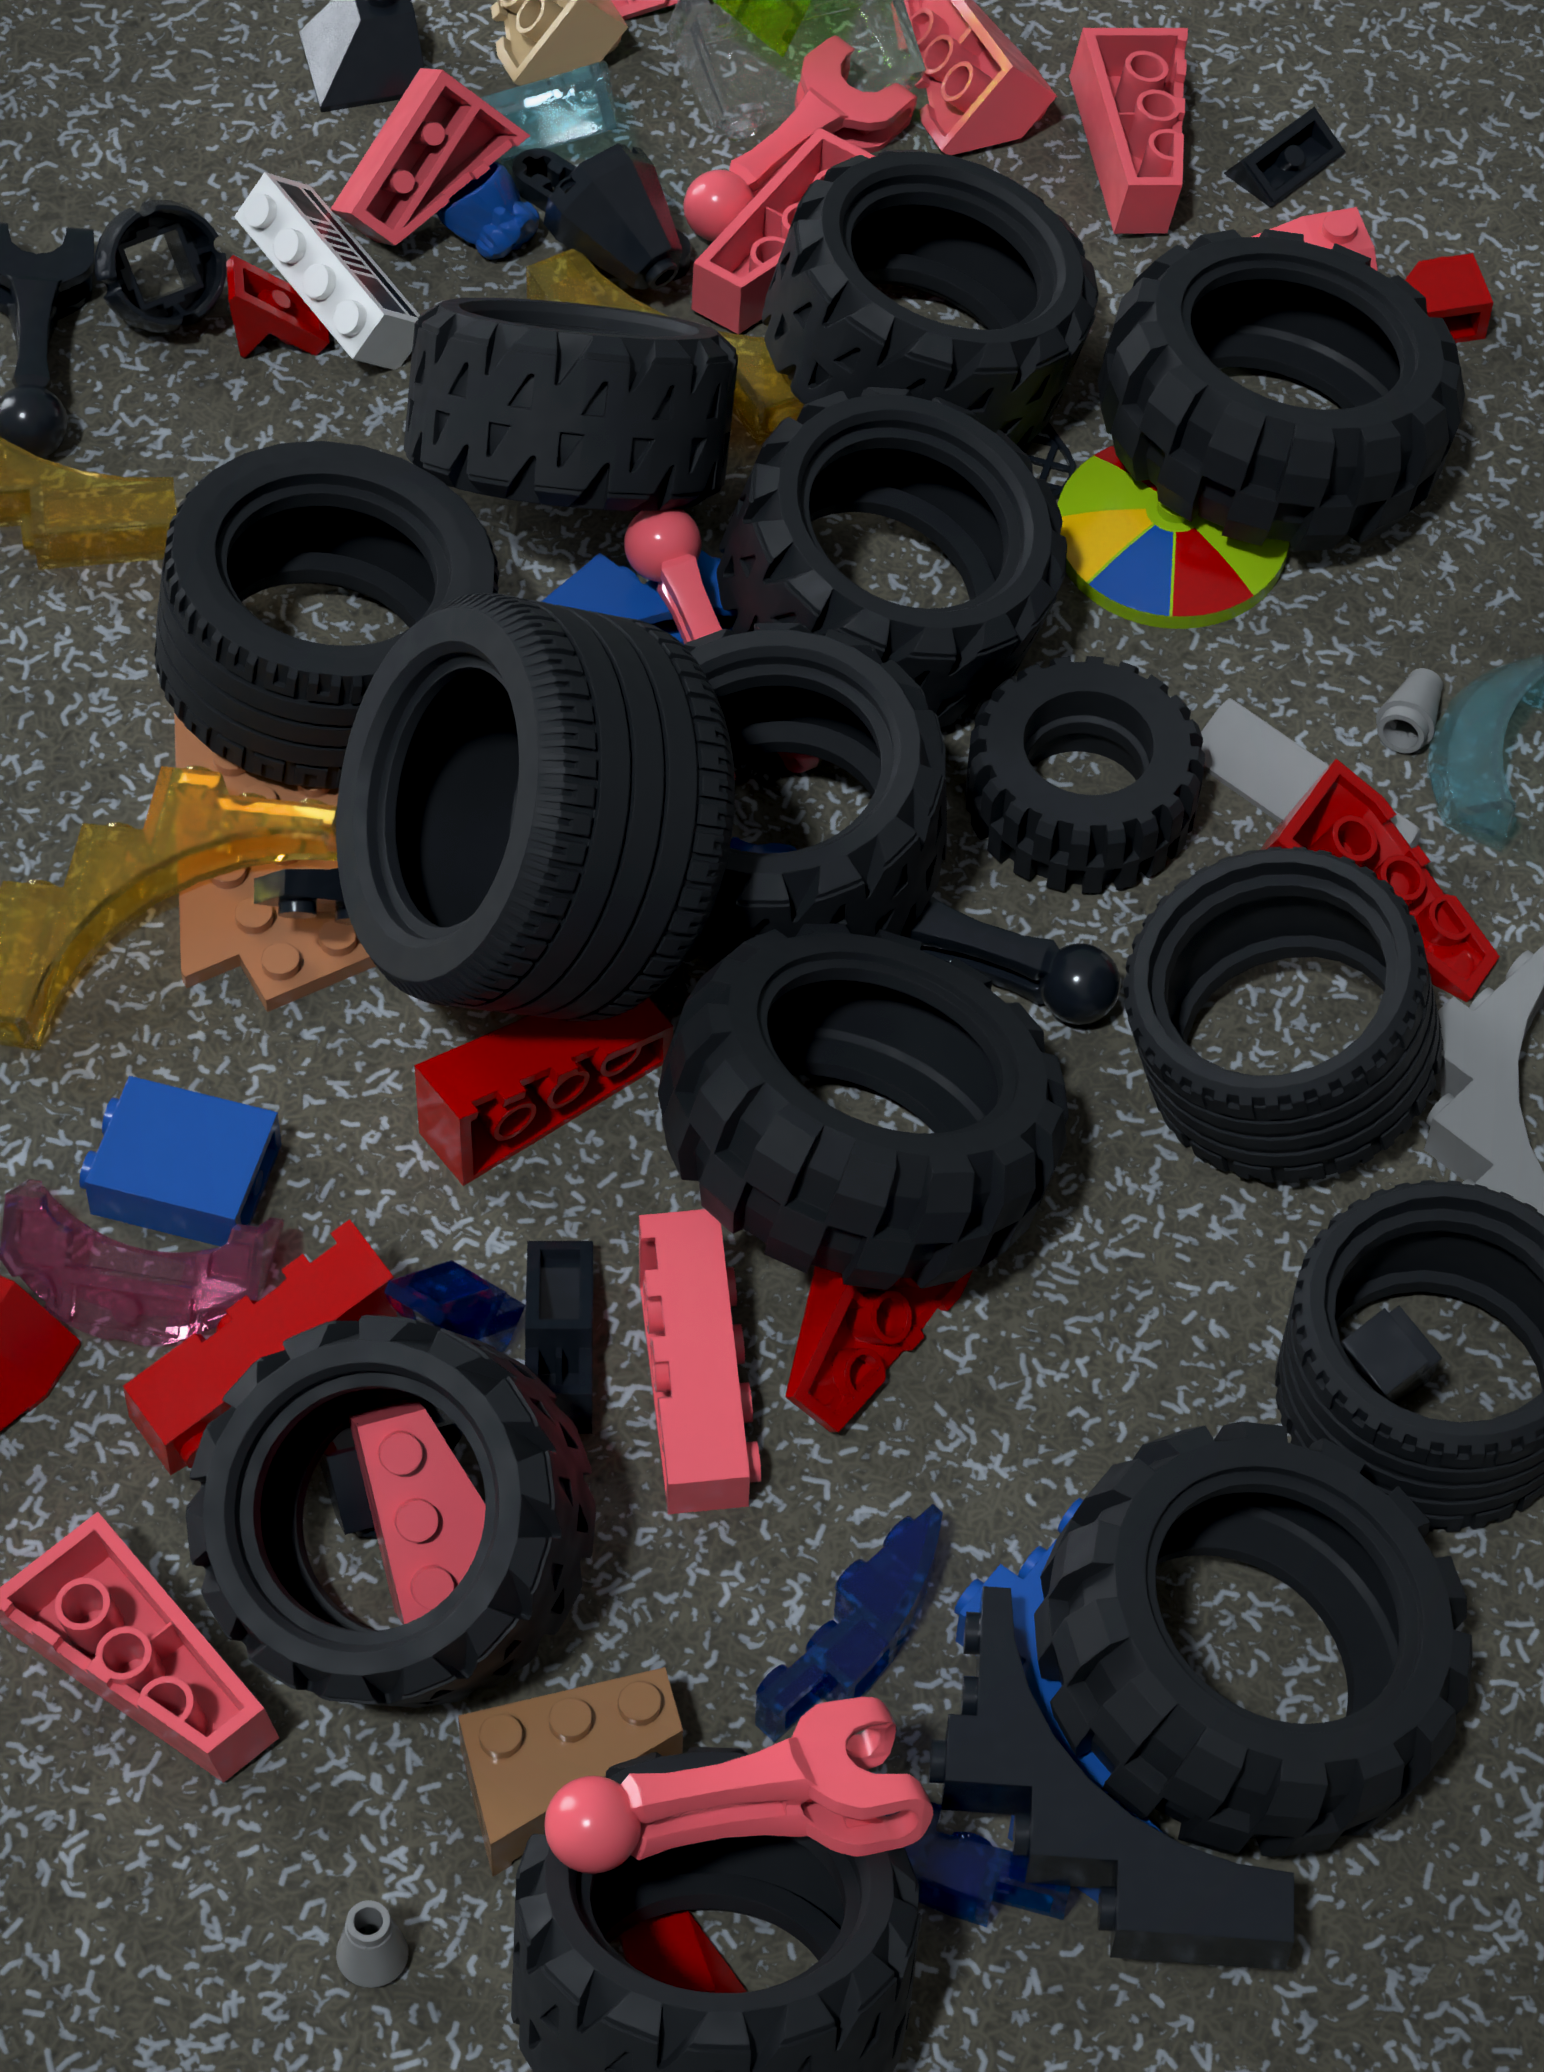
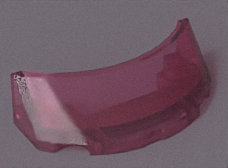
(125, 1288)

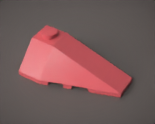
(973, 78)

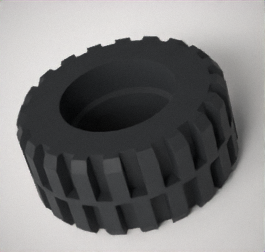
(1075, 834)

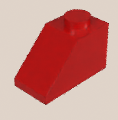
(1455, 293)

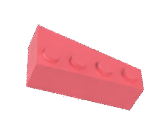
(134, 1648)

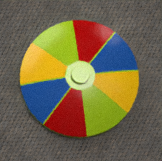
(1150, 560)

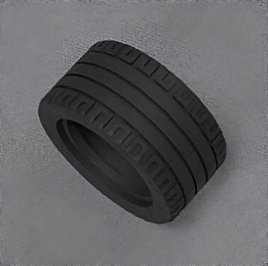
(301, 518)

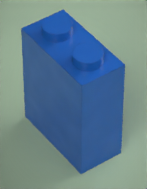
(180, 1161)

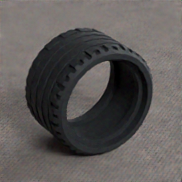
(1257, 913)
(1431, 1241)

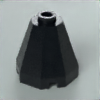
(618, 218)

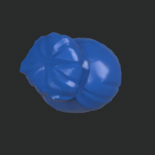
(491, 214)

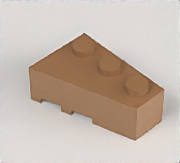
(537, 1745)

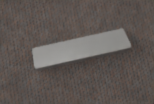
(1266, 764)

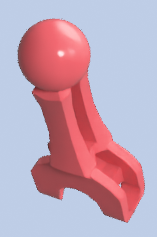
(821, 101)
(666, 550)
(791, 1789)

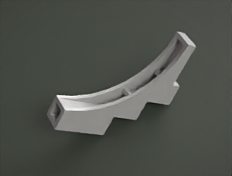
(1479, 1119)

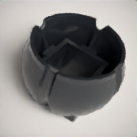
(194, 255)

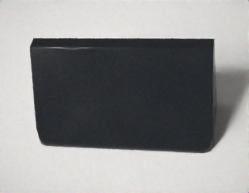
(1287, 159)

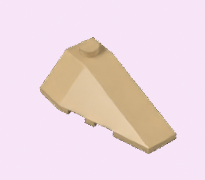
(555, 35)

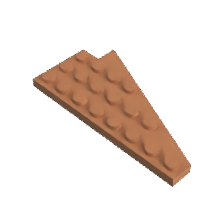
(226, 928)

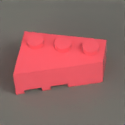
(424, 156)
(419, 1503)

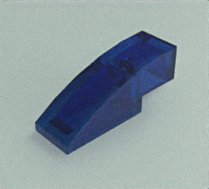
(458, 1302)

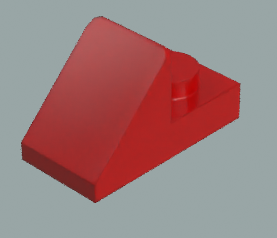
(270, 305)

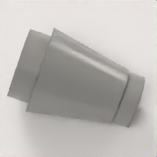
(1411, 712)
(371, 1946)

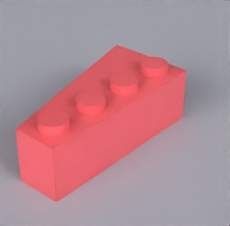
(1133, 118)
(741, 261)
(695, 1363)

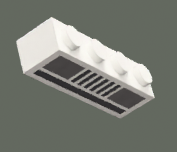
(330, 271)

